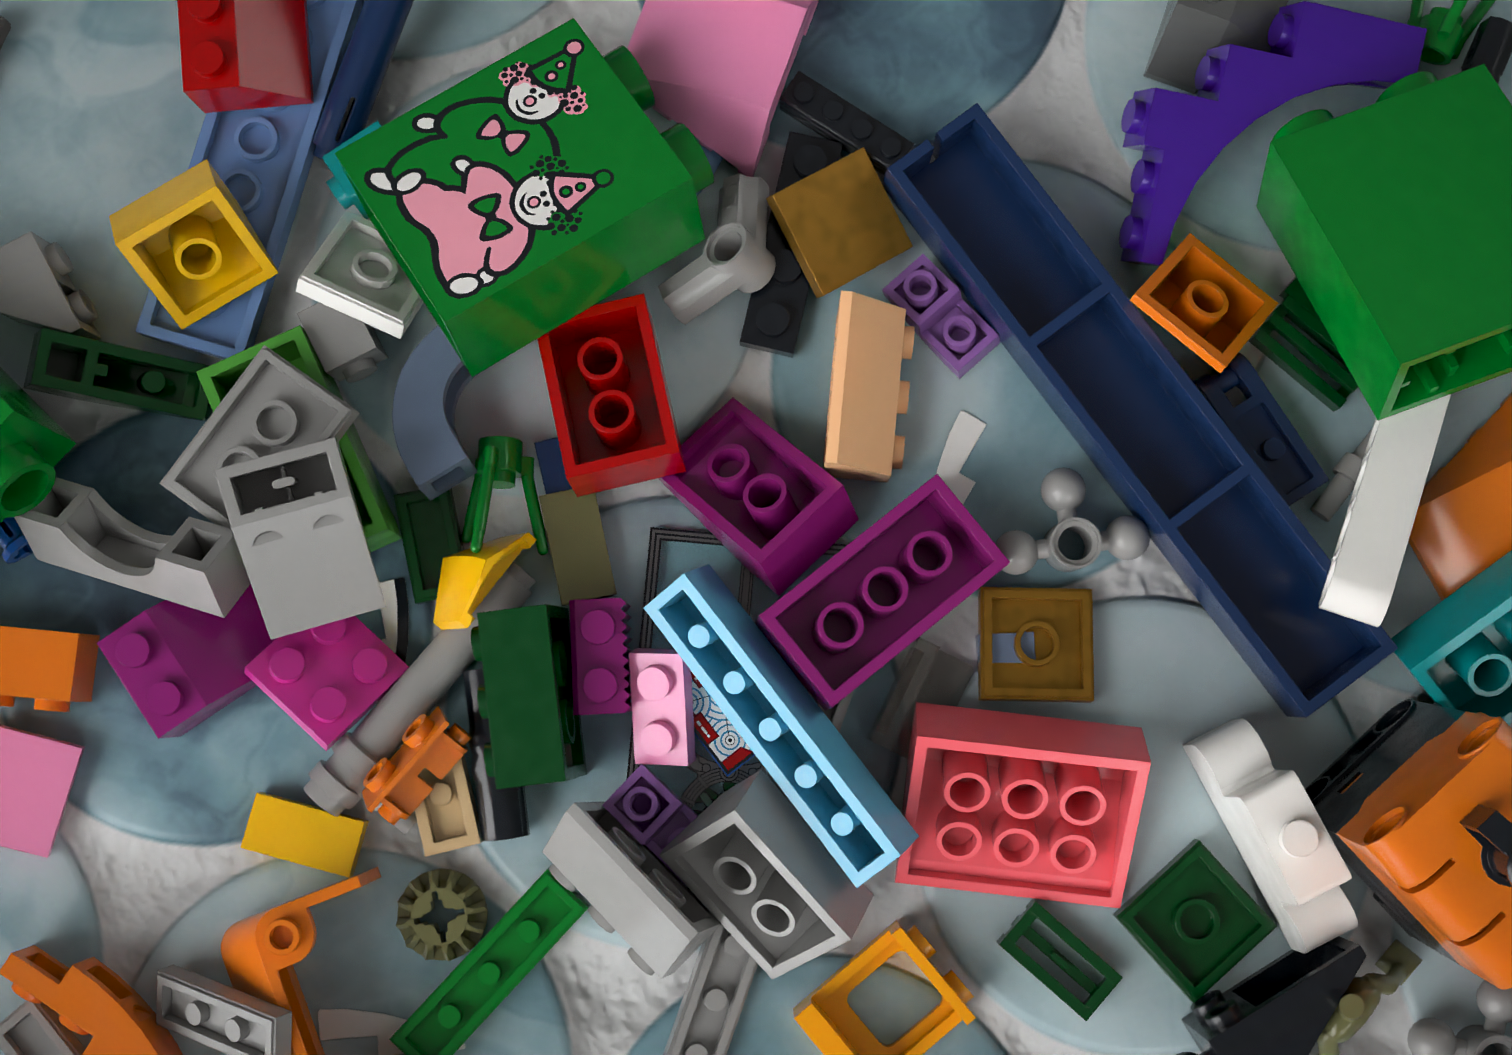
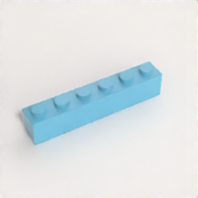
(781, 724)

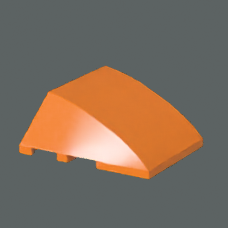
(1468, 508)

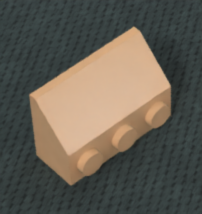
(867, 389)

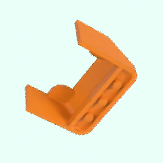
(266, 945)

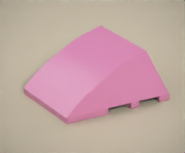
(721, 67)

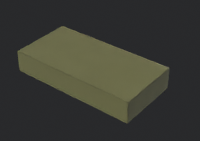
(577, 546)

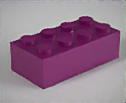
(881, 592)

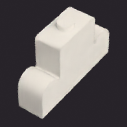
(1275, 834)

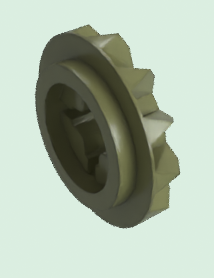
(456, 892)

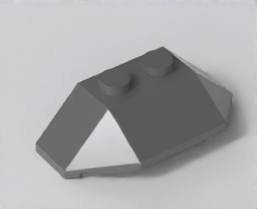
(1199, 25)

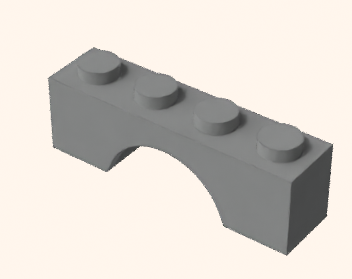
(86, 535)

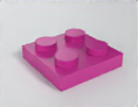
(327, 676)

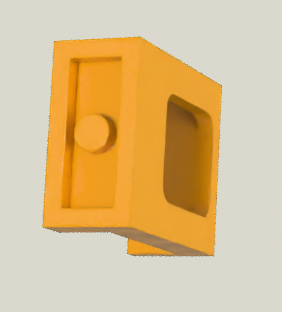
(840, 1031)

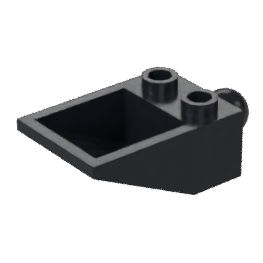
(1278, 1006)

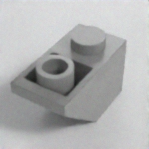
(39, 290)

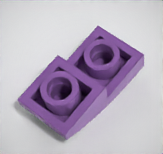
(941, 316)
(649, 810)

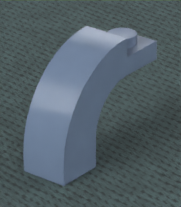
(426, 416)

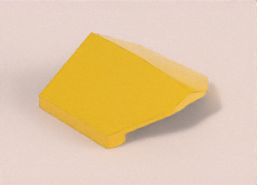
(470, 577)

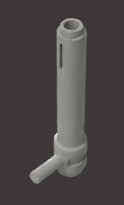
(340, 779)

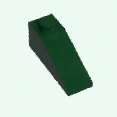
(115, 375)

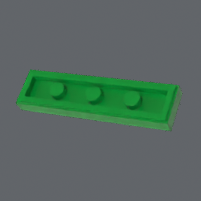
(491, 969)

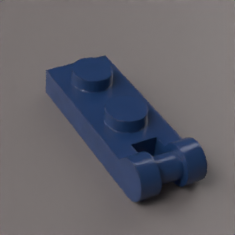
(1263, 429)

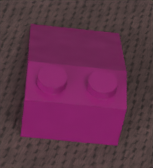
(761, 496)
(186, 661)

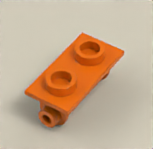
(398, 781)

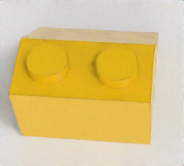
(192, 244)

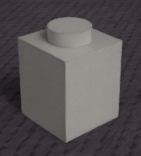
(342, 343)

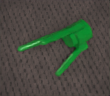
(1444, 30)
(498, 466)

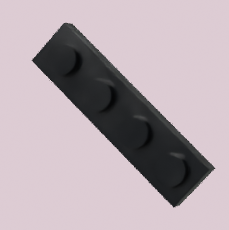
(778, 308)

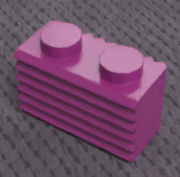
(600, 656)

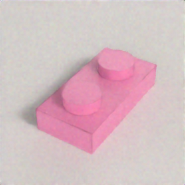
(661, 708)

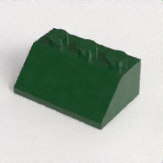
(528, 696)

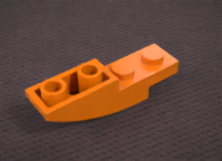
(90, 1002)

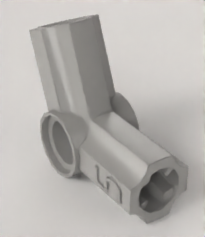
(732, 255)

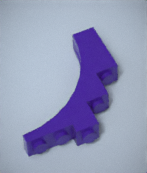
(1236, 85)

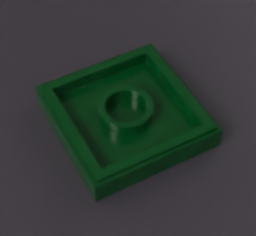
(1194, 920)

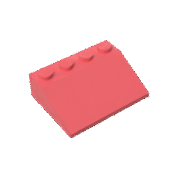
(1022, 804)

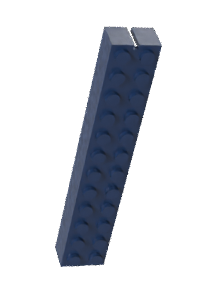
(1133, 411)

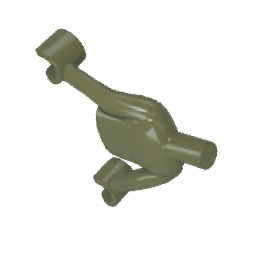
(1364, 996)

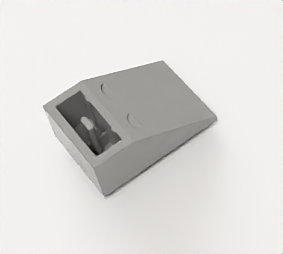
(301, 537)

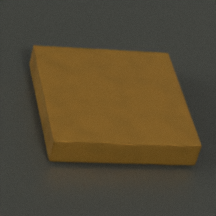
(839, 222)
(1062, 644)

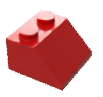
(245, 53)

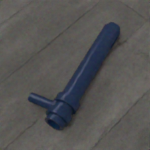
(361, 72)

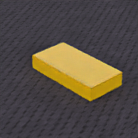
(304, 834)

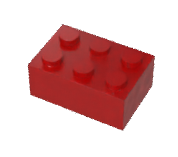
(611, 397)

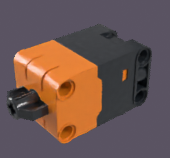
(1429, 828)

